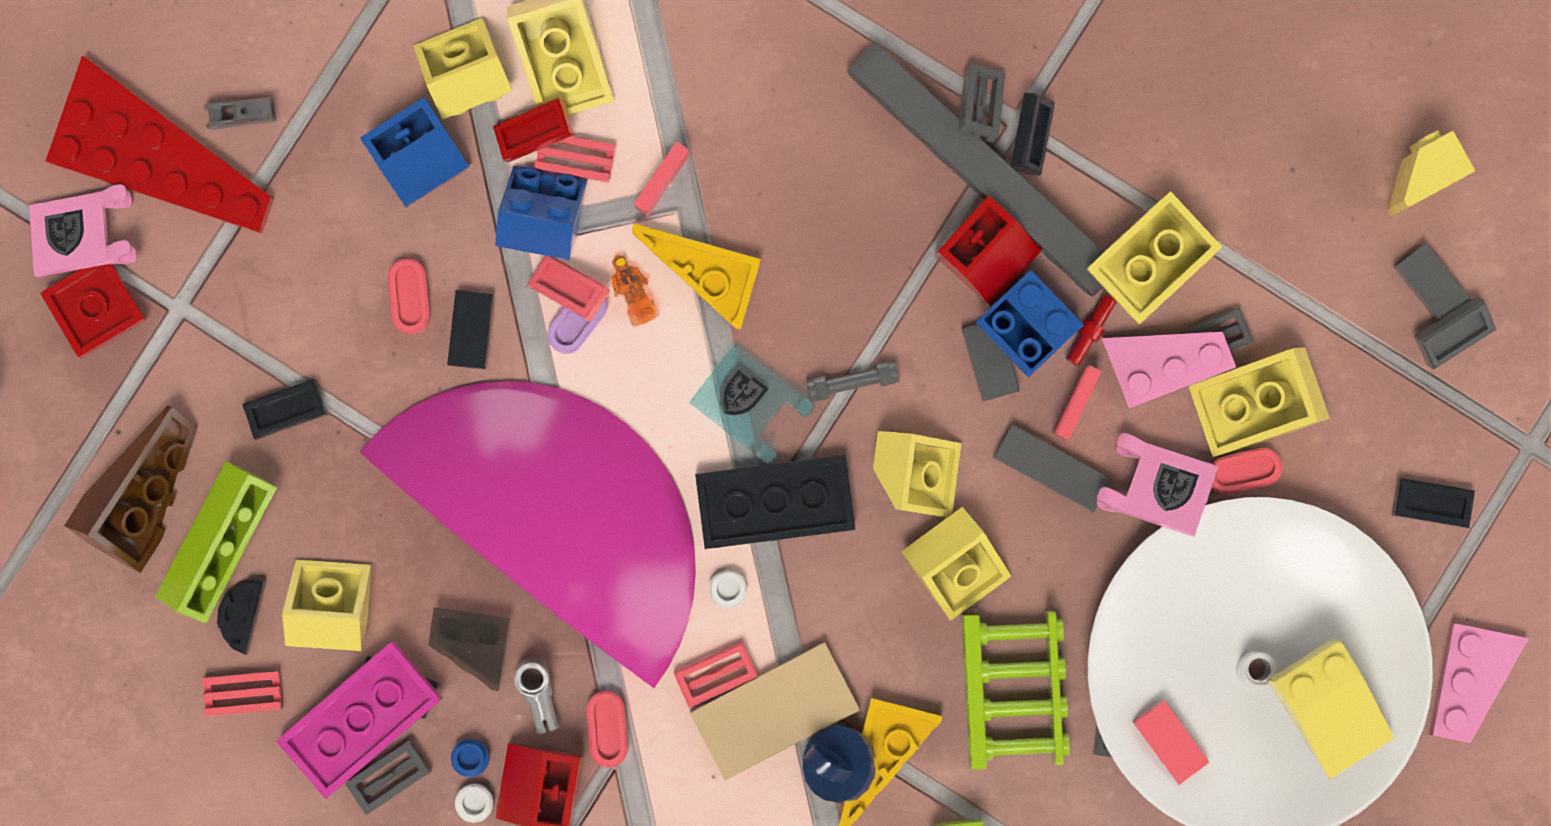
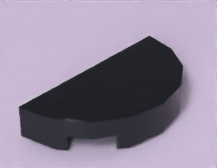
(239, 614)

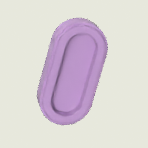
(570, 332)

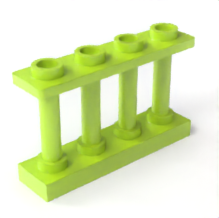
(980, 671)

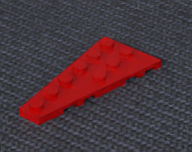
(127, 142)

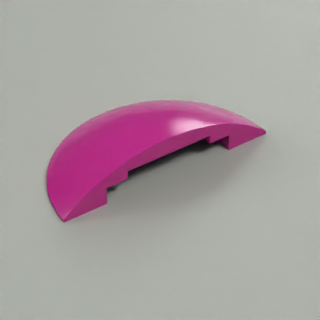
(558, 505)

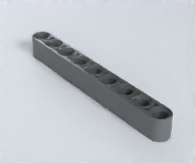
(976, 164)

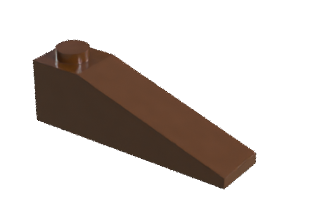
(130, 499)

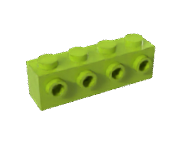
(215, 542)

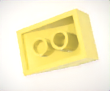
(560, 53)
(1154, 257)
(1259, 401)
(1331, 707)

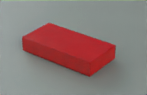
(533, 130)

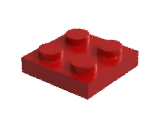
(93, 308)

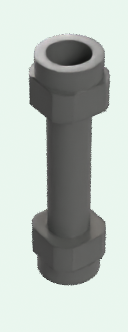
(820, 389)

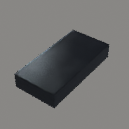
(1032, 134)
(470, 330)
(284, 409)
(1433, 503)

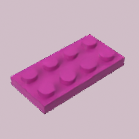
(359, 719)

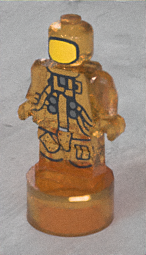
(629, 283)

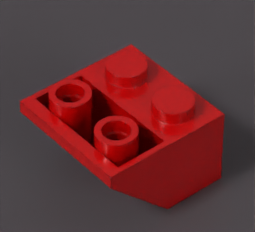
(988, 251)
(538, 786)

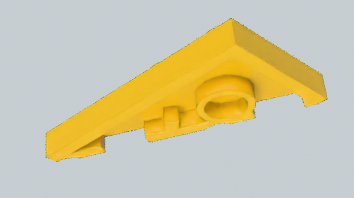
(714, 273)
(896, 736)

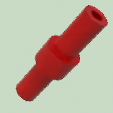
(1091, 330)

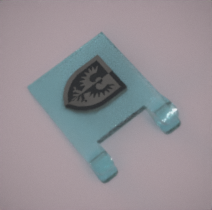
(744, 399)

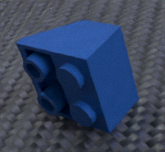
(414, 152)
(540, 212)
(1029, 323)

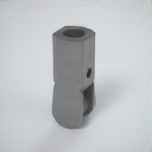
(244, 112)

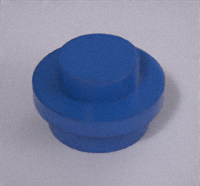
(470, 757)

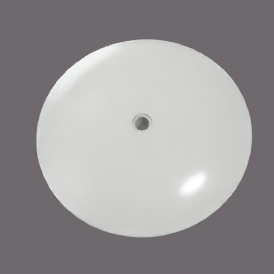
(1272, 587)

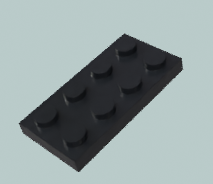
(775, 502)

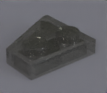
(472, 642)

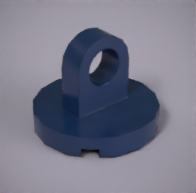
(839, 764)

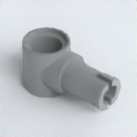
(537, 694)

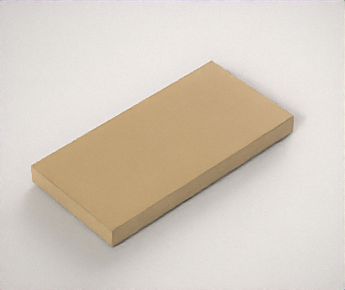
(774, 711)

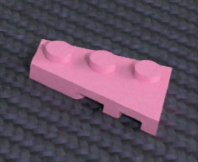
(1165, 363)
(1471, 678)

